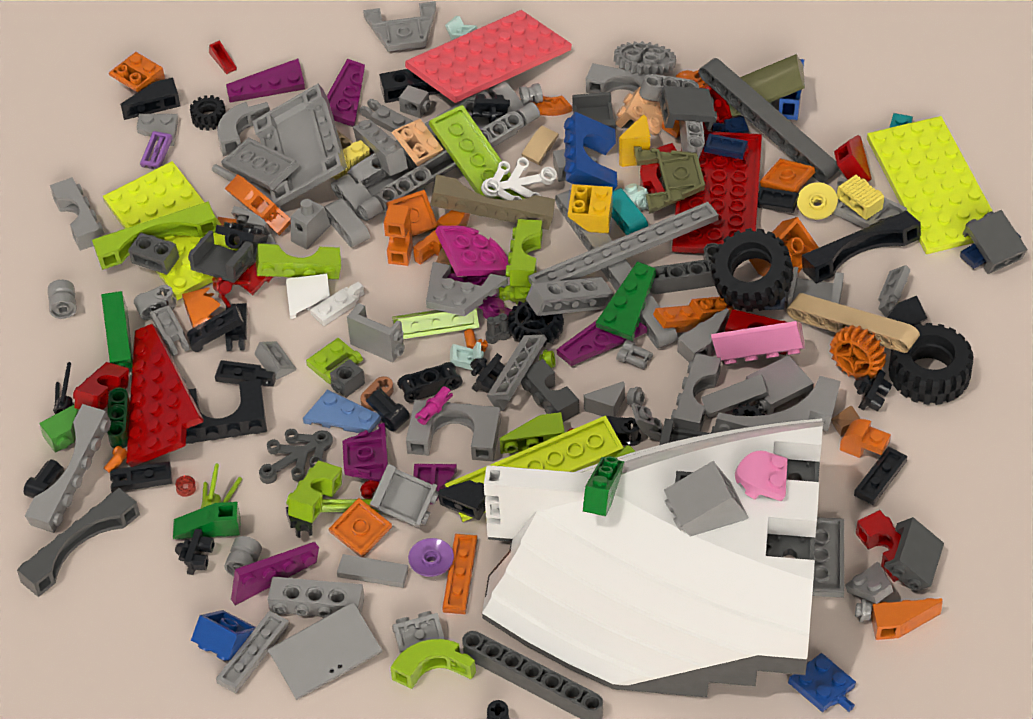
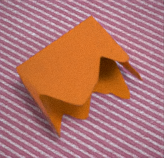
(199, 306)

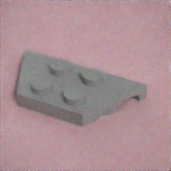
(889, 210)

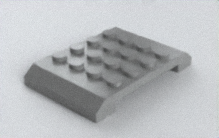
(307, 133)

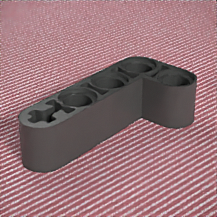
(685, 275)

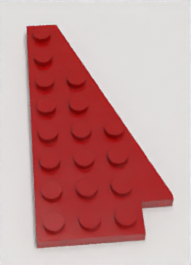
(158, 401)

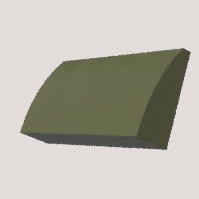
(776, 80)

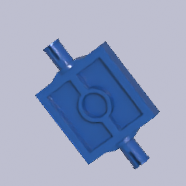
(824, 684)

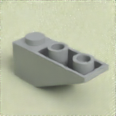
(699, 338)

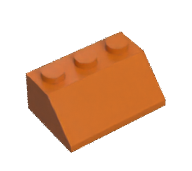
(797, 241)

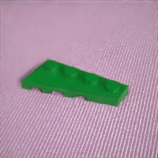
(625, 307)

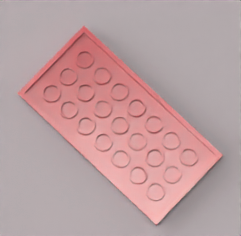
(488, 56)

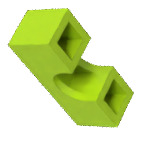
(307, 498)

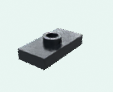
(777, 199)

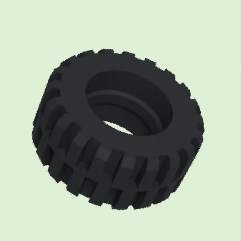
(749, 246)
(929, 384)

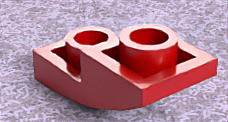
(256, 281)

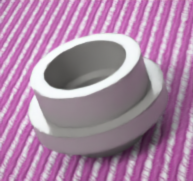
(635, 395)
(863, 610)

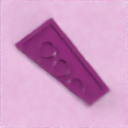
(346, 92)

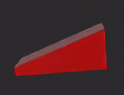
(221, 56)

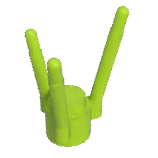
(213, 497)

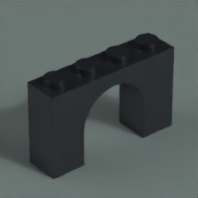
(246, 420)

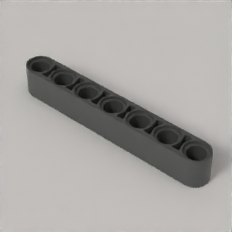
(536, 685)

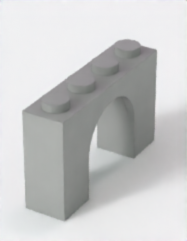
(482, 420)

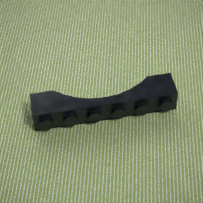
(894, 231)

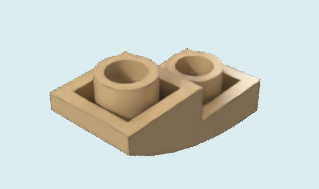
(539, 144)

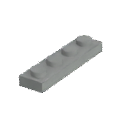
(252, 652)

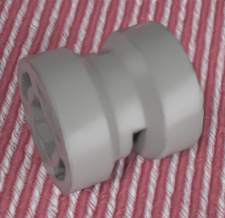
(531, 94)

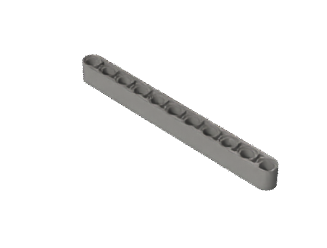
(616, 275)

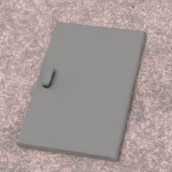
(324, 646)

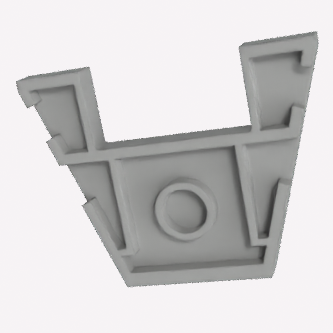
(405, 32)
(456, 296)

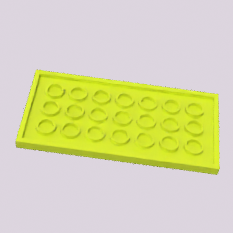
(930, 180)
(155, 196)

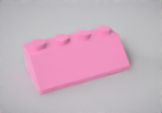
(759, 341)

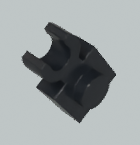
(299, 525)

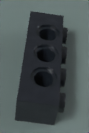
(395, 82)

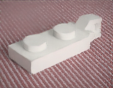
(337, 304)

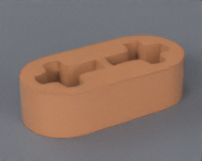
(379, 382)

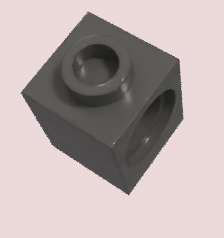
(347, 378)

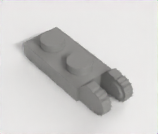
(383, 116)
(169, 328)

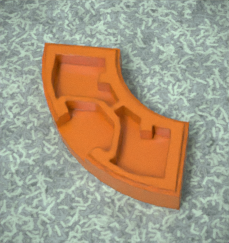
(554, 106)

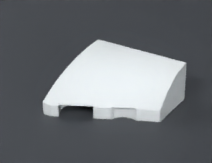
(306, 292)

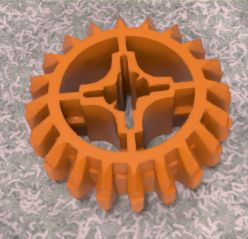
(857, 352)

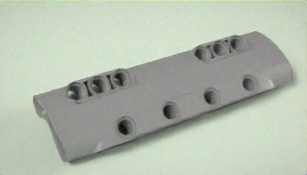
(366, 185)

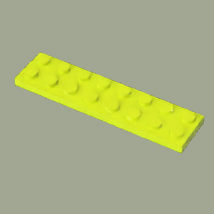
(565, 452)

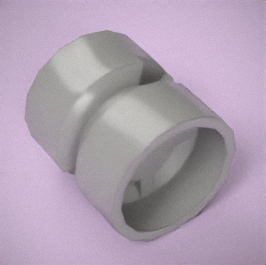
(62, 299)
(243, 552)

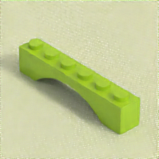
(192, 221)

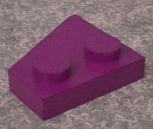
(435, 473)

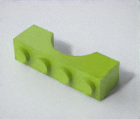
(527, 238)
(275, 262)

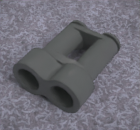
(497, 333)

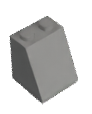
(704, 501)

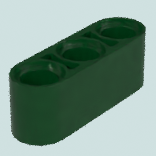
(118, 414)

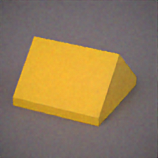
(634, 136)

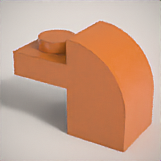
(863, 436)

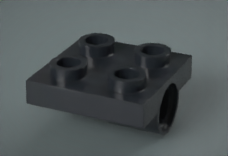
(232, 229)

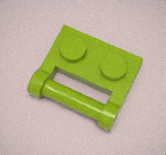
(330, 357)

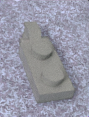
(893, 288)

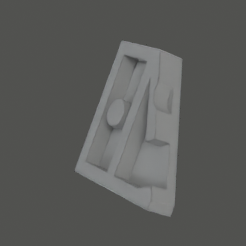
(158, 122)
(870, 584)

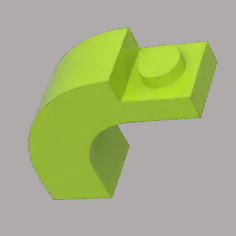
(430, 655)

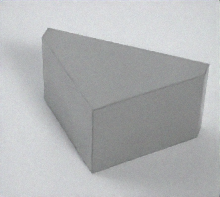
(605, 400)

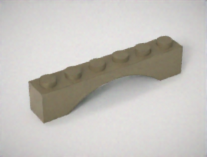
(453, 195)

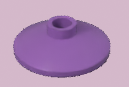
(431, 550)

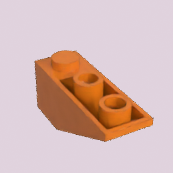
(899, 618)

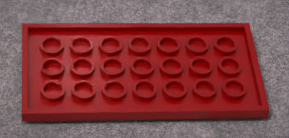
(729, 189)

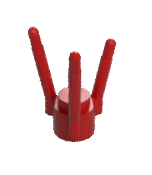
(224, 287)

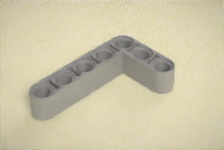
(690, 131)

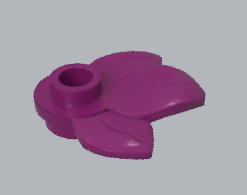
(493, 307)

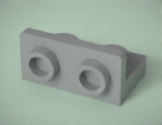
(412, 631)

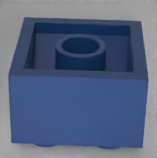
(221, 633)

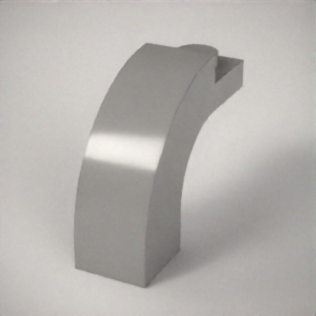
(236, 121)

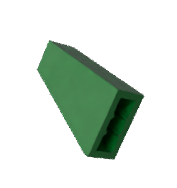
(117, 329)

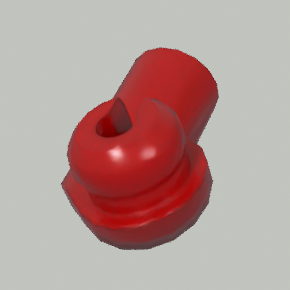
(368, 488)

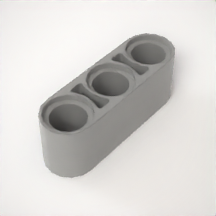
(346, 223)

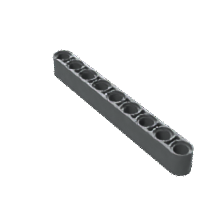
(768, 119)

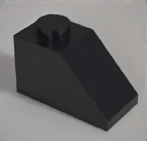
(464, 498)

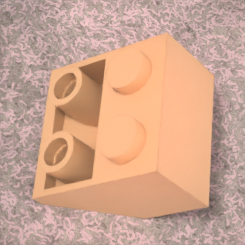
(418, 141)

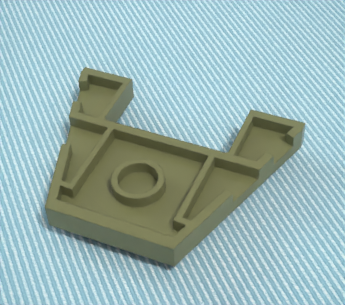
(679, 174)

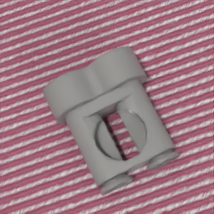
(626, 354)

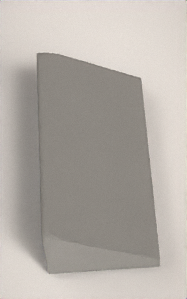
(274, 359)

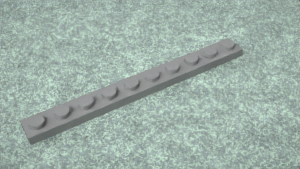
(628, 245)

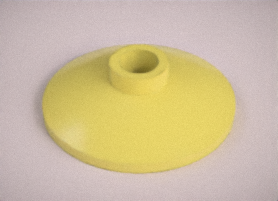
(816, 193)

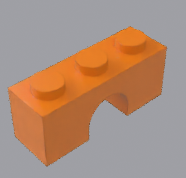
(398, 228)

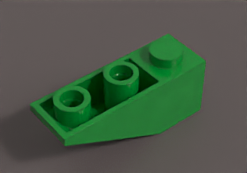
(602, 486)
(213, 520)

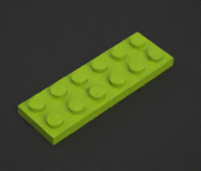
(468, 148)

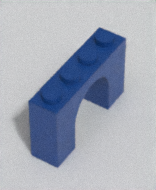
(592, 134)

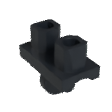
(490, 108)
(479, 367)
(870, 388)
(191, 551)

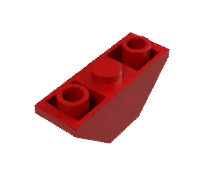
(852, 159)

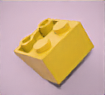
(591, 207)

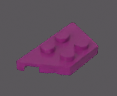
(366, 454)

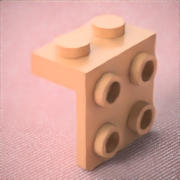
(635, 107)

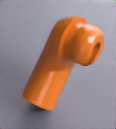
(471, 341)
(120, 455)

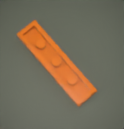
(460, 574)

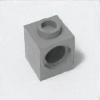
(414, 101)

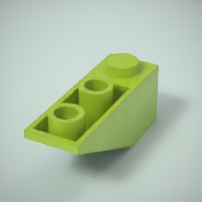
(532, 433)

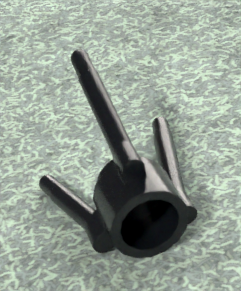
(64, 401)

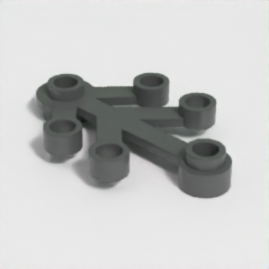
(268, 472)

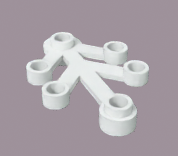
(514, 182)

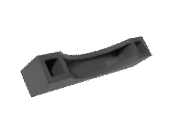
(111, 514)

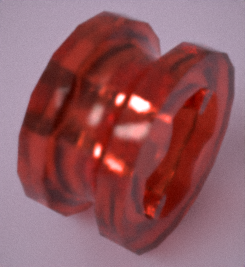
(185, 480)

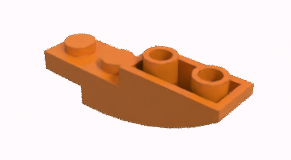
(258, 203)
(431, 245)
(689, 316)

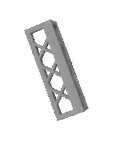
(515, 370)

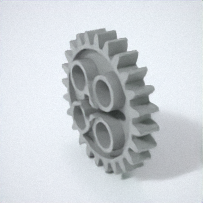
(644, 58)

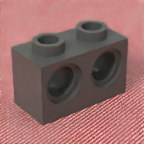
(153, 253)

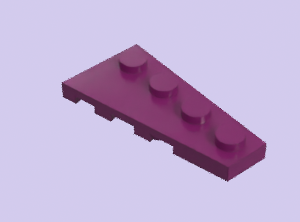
(269, 82)
(591, 343)
(258, 575)

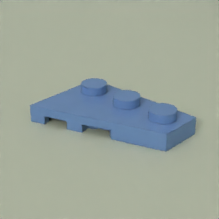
(341, 412)

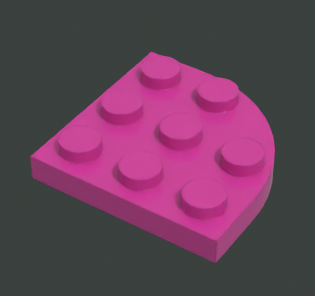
(471, 252)

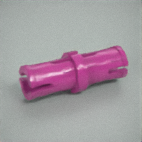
(433, 405)

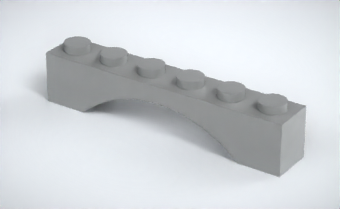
(49, 506)

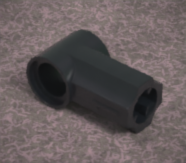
(391, 413)
(44, 479)

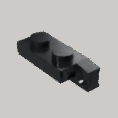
(237, 372)

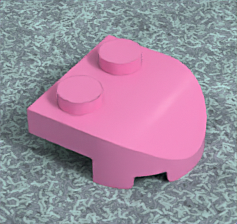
(763, 475)

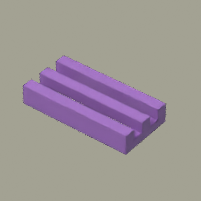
(144, 161)

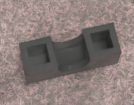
(539, 381)

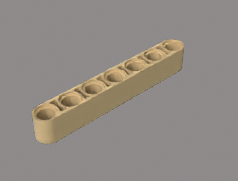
(834, 317)

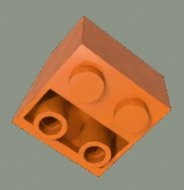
(137, 72)

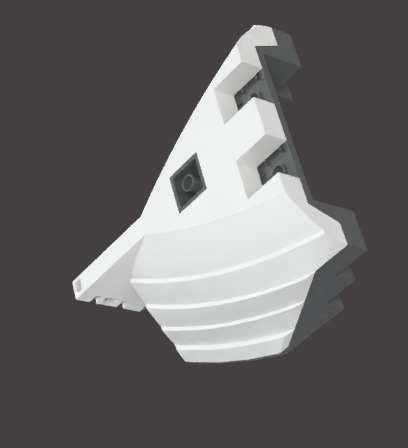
(639, 597)

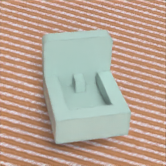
(457, 28)
(637, 195)
(463, 356)

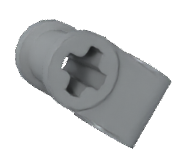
(154, 300)

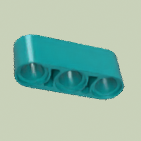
(626, 213)

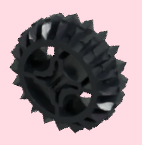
(533, 324)

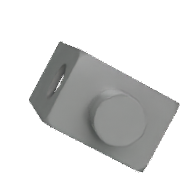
(308, 223)

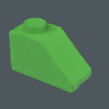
(59, 429)

